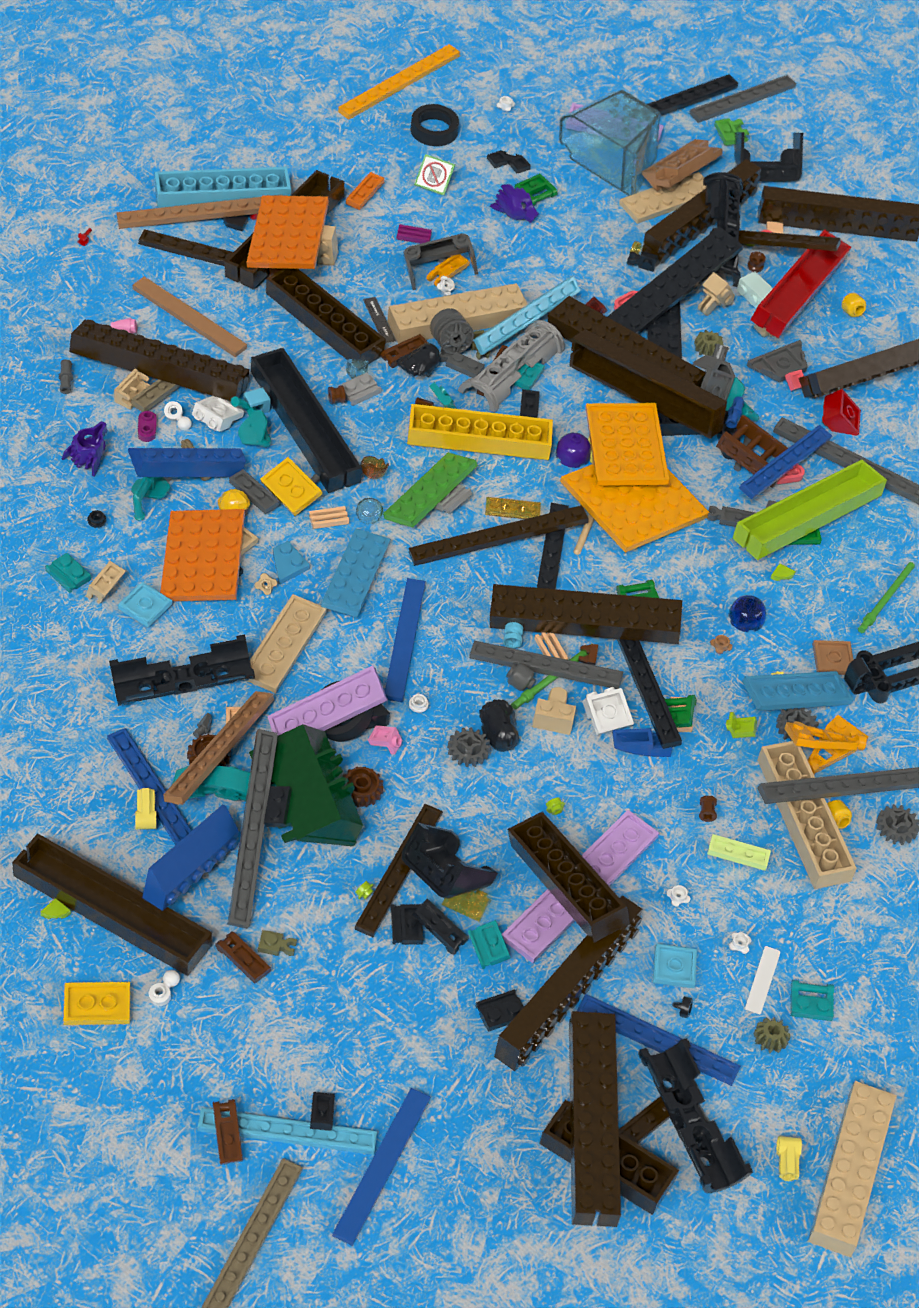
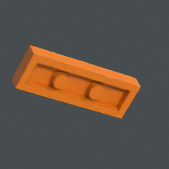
(365, 190)

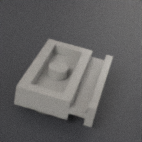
(361, 389)
(454, 499)

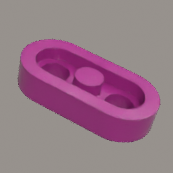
(147, 426)

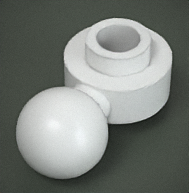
(183, 422)
(170, 979)

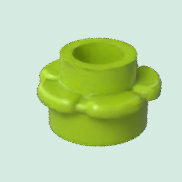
(555, 806)
(364, 890)

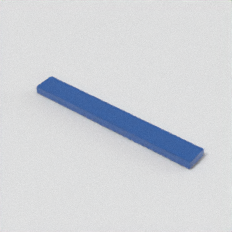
(785, 462)
(404, 640)
(146, 778)
(661, 1040)
(381, 1167)

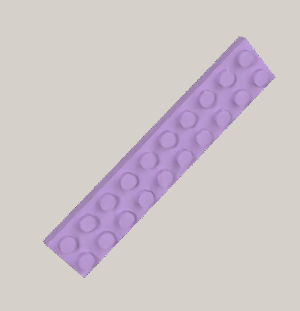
(608, 857)

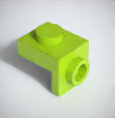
(741, 726)

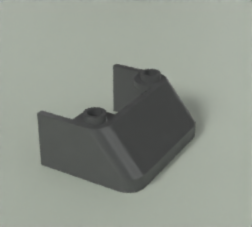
(436, 250)

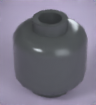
(520, 676)

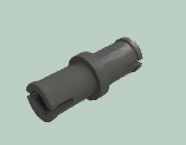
(65, 376)

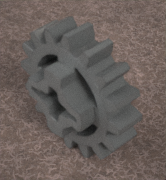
(793, 715)
(468, 747)
(898, 824)

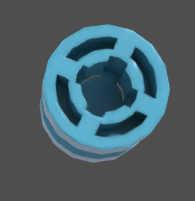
(513, 635)

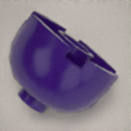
(573, 450)

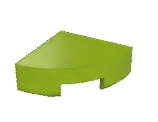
(782, 572)
(55, 910)

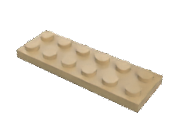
(655, 203)
(285, 642)

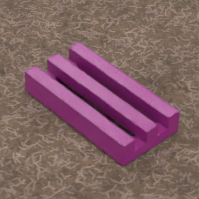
(413, 234)

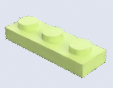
(739, 852)

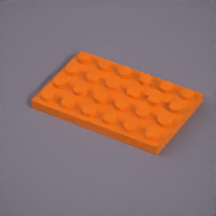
(288, 232)
(203, 555)

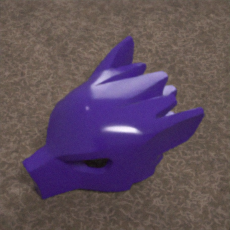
(510, 202)
(88, 450)

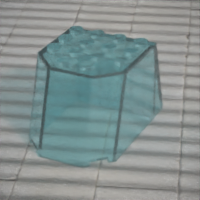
(613, 139)

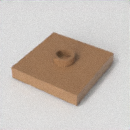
(832, 655)

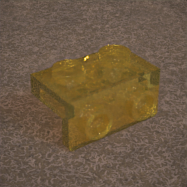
(469, 904)

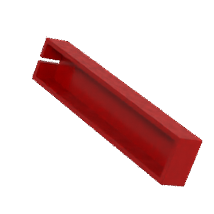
(798, 287)

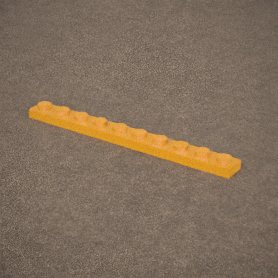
(398, 81)

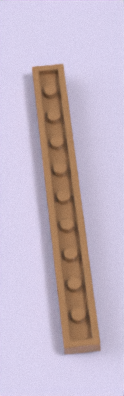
(189, 212)
(218, 748)

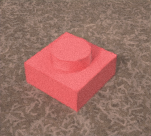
(793, 379)

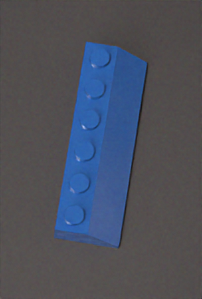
(187, 462)
(191, 858)

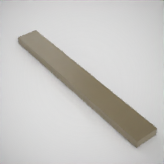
(253, 1235)

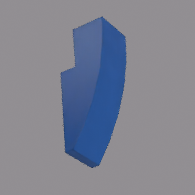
(639, 742)

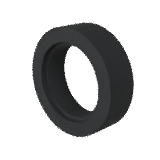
(436, 112)
(351, 729)

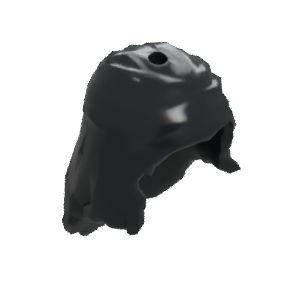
(421, 360)
(499, 725)

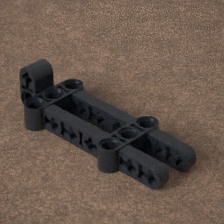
(867, 673)

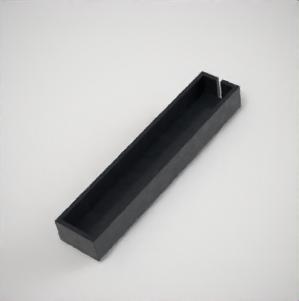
(306, 420)

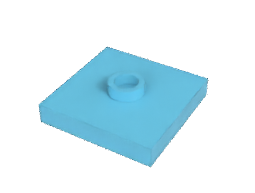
(145, 604)
(674, 965)

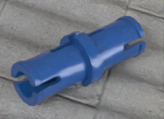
(735, 412)

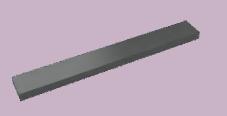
(742, 98)
(547, 664)

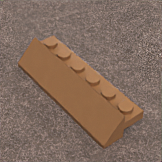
(681, 164)

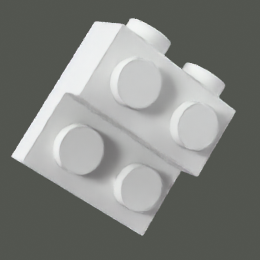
(216, 413)
(608, 710)

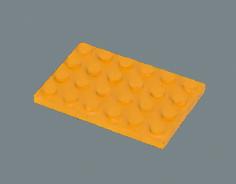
(626, 444)

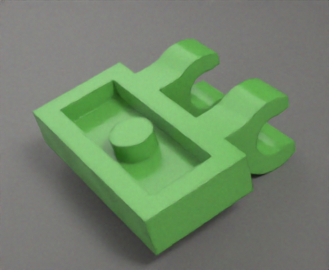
(727, 129)

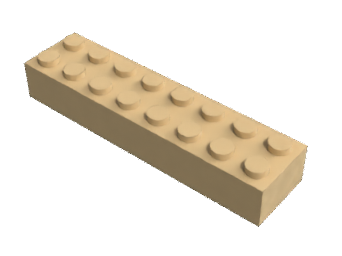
(479, 308)
(808, 821)
(852, 1169)

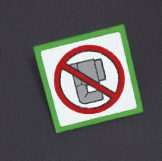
(434, 174)

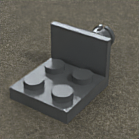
(719, 373)

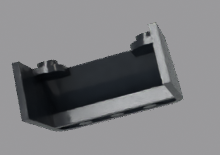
(787, 169)

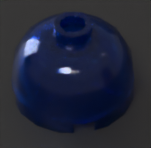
(747, 613)

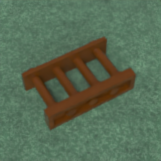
(743, 454)

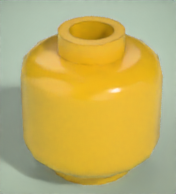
(853, 304)
(840, 812)

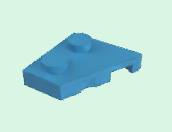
(288, 562)

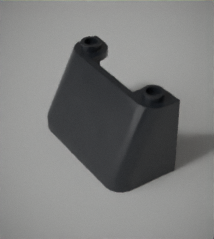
(432, 858)

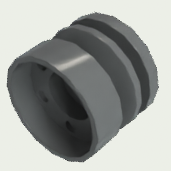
(451, 331)

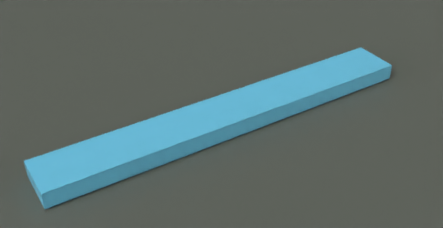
(526, 315)
(294, 1132)

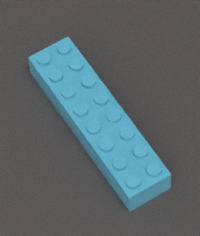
(216, 185)

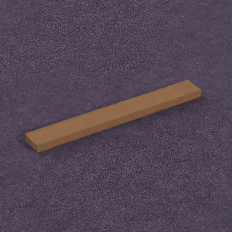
(189, 316)

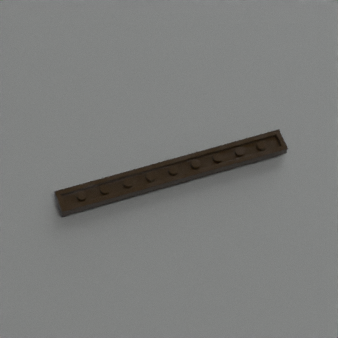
(498, 535)

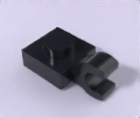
(645, 260)

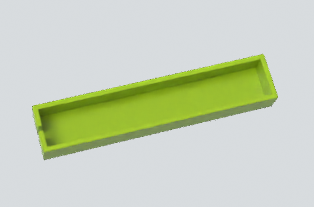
(809, 509)

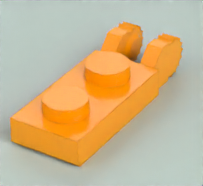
(448, 268)

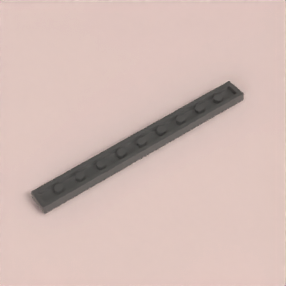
(846, 458)
(839, 785)
(252, 829)

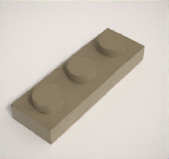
(153, 394)

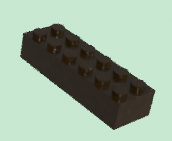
(643, 1175)

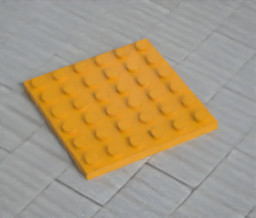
(635, 512)

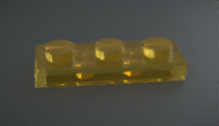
(511, 508)

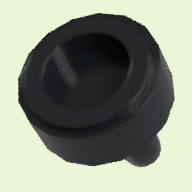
(685, 1007)

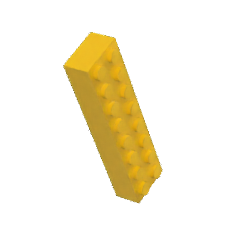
(480, 432)

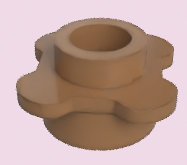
(721, 644)

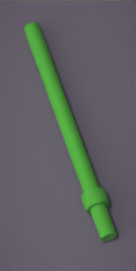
(870, 617)
(528, 695)

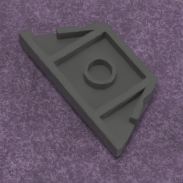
(780, 361)

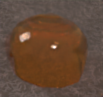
(374, 467)

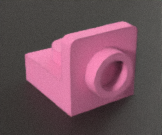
(386, 737)

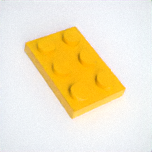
(291, 486)
(96, 1003)

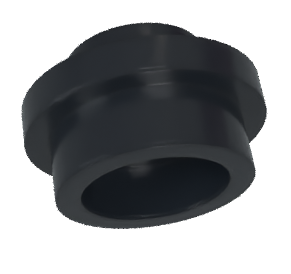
(96, 519)

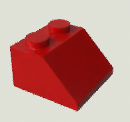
(841, 413)

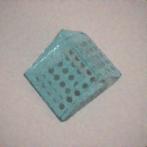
(356, 367)

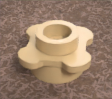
(264, 577)

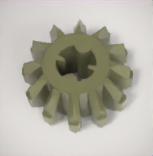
(706, 342)
(772, 1035)

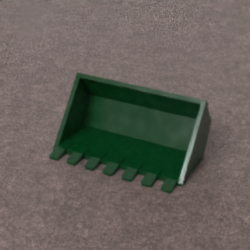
(320, 799)

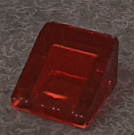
(595, 304)

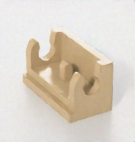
(130, 388)
(105, 581)

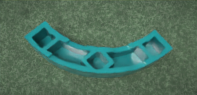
(223, 782)

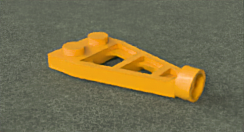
(840, 726)
(803, 736)

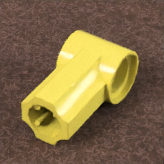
(145, 815)
(789, 1153)

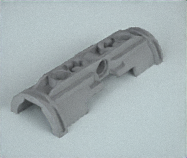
(497, 386)

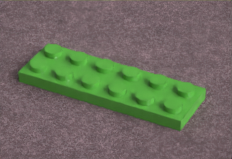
(430, 489)

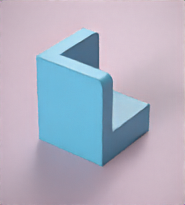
(258, 398)

